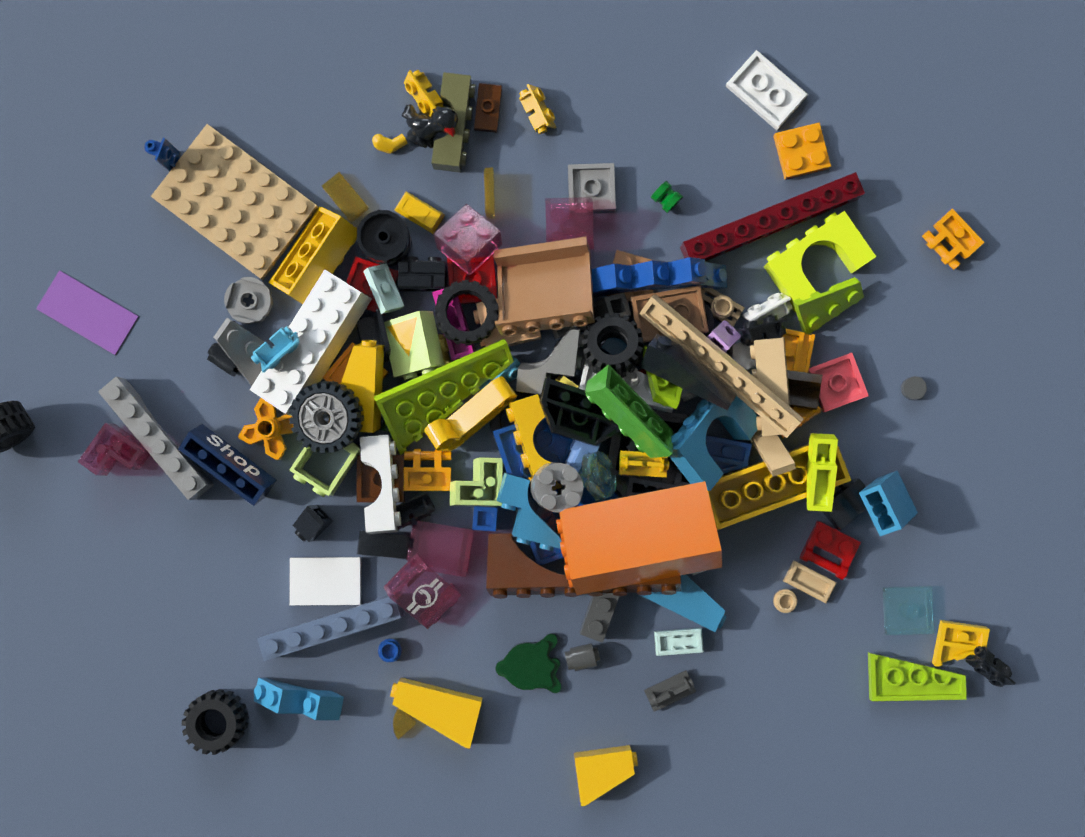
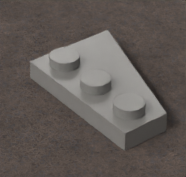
(239, 347)

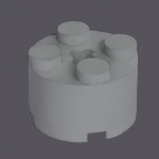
(567, 496)

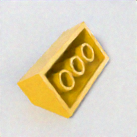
(316, 249)

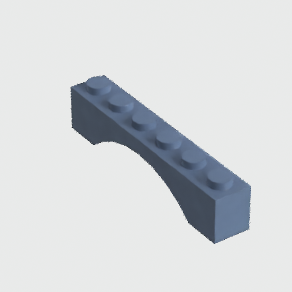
(329, 627)

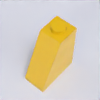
(603, 770)

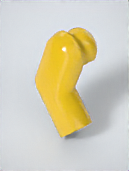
(388, 145)

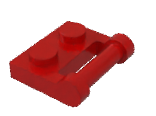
(833, 543)

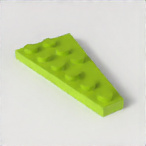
(439, 392)

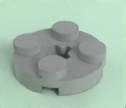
(242, 289)

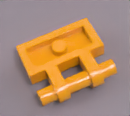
(957, 234)
(427, 478)

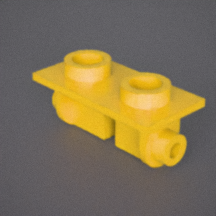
(417, 86)
(534, 101)
(642, 465)

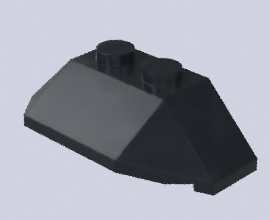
(573, 415)

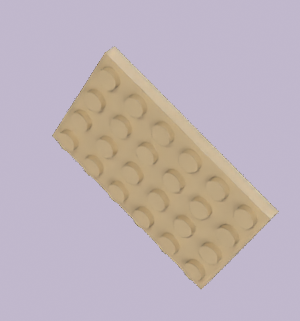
(234, 201)

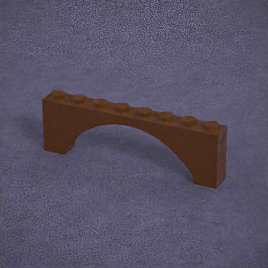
(516, 574)

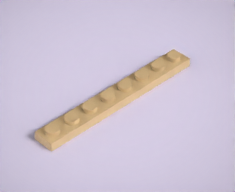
(722, 366)

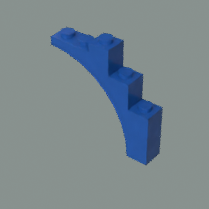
(658, 275)

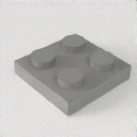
(594, 182)

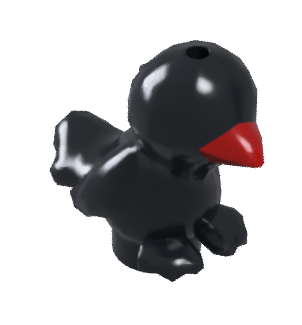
(426, 128)

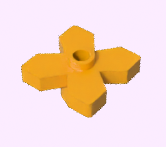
(258, 432)

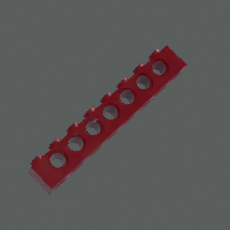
(774, 219)

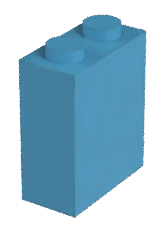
(888, 503)

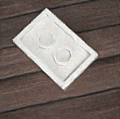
(766, 90)
(325, 581)

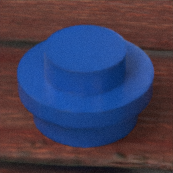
(389, 650)

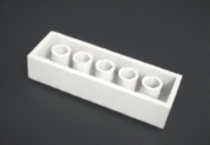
(322, 330)

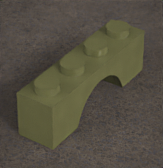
(449, 150)

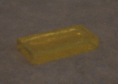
(489, 193)
(345, 197)

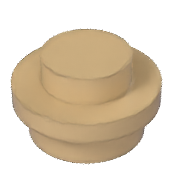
(722, 306)
(785, 601)

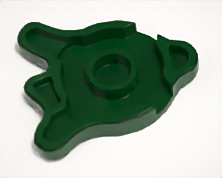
(530, 666)

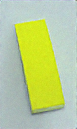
(821, 471)

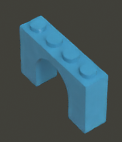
(690, 441)

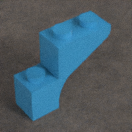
(528, 524)
(292, 699)

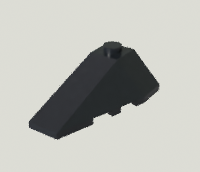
(679, 367)

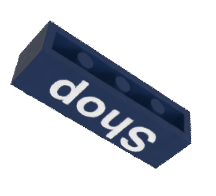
(227, 464)

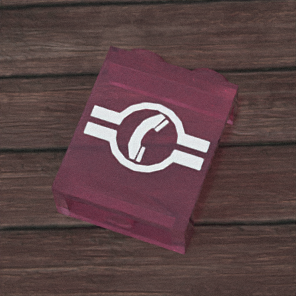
(421, 591)

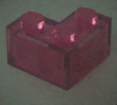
(110, 446)

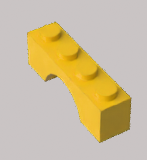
(526, 415)

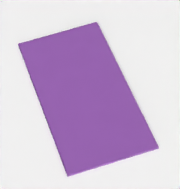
(87, 312)

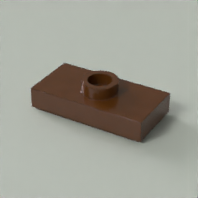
(488, 107)

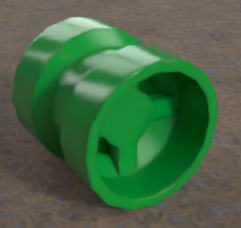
(670, 200)

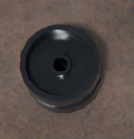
(384, 224)

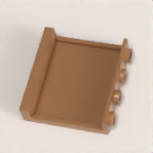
(544, 286)

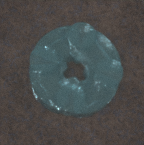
(597, 475)

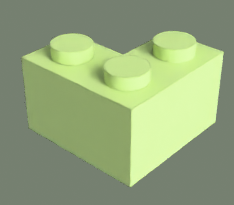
(483, 488)

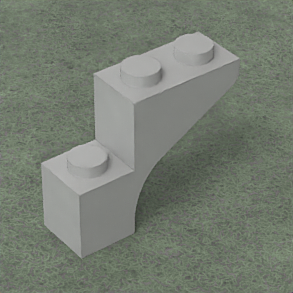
(562, 361)

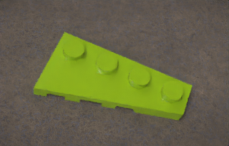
(908, 681)

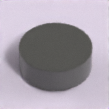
(913, 388)

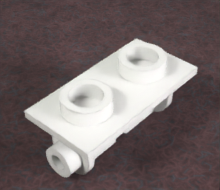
(777, 304)

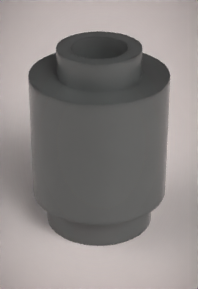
(582, 657)

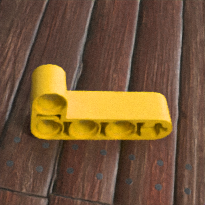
(471, 417)

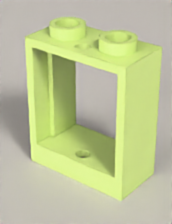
(320, 487)

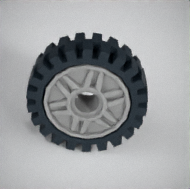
(309, 420)

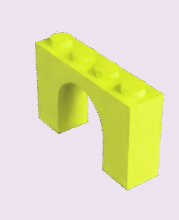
(836, 233)

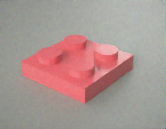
(840, 382)

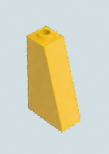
(365, 379)
(440, 708)

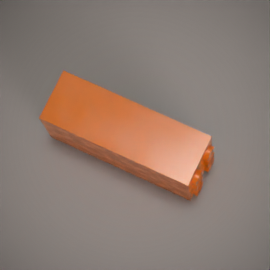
(639, 538)

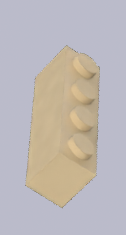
(772, 373)

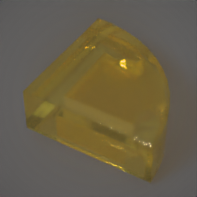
(402, 723)

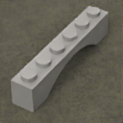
(136, 416)

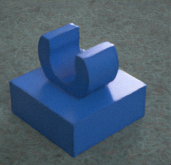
(485, 518)

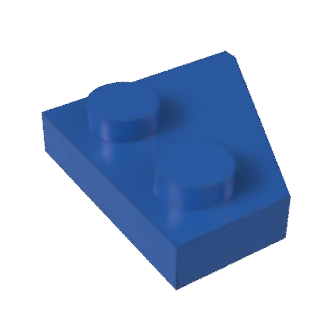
(728, 453)

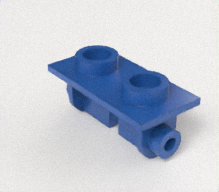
(165, 153)

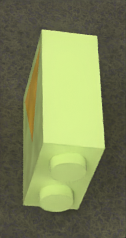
(414, 344)

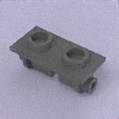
(670, 690)

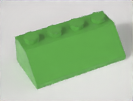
(630, 413)

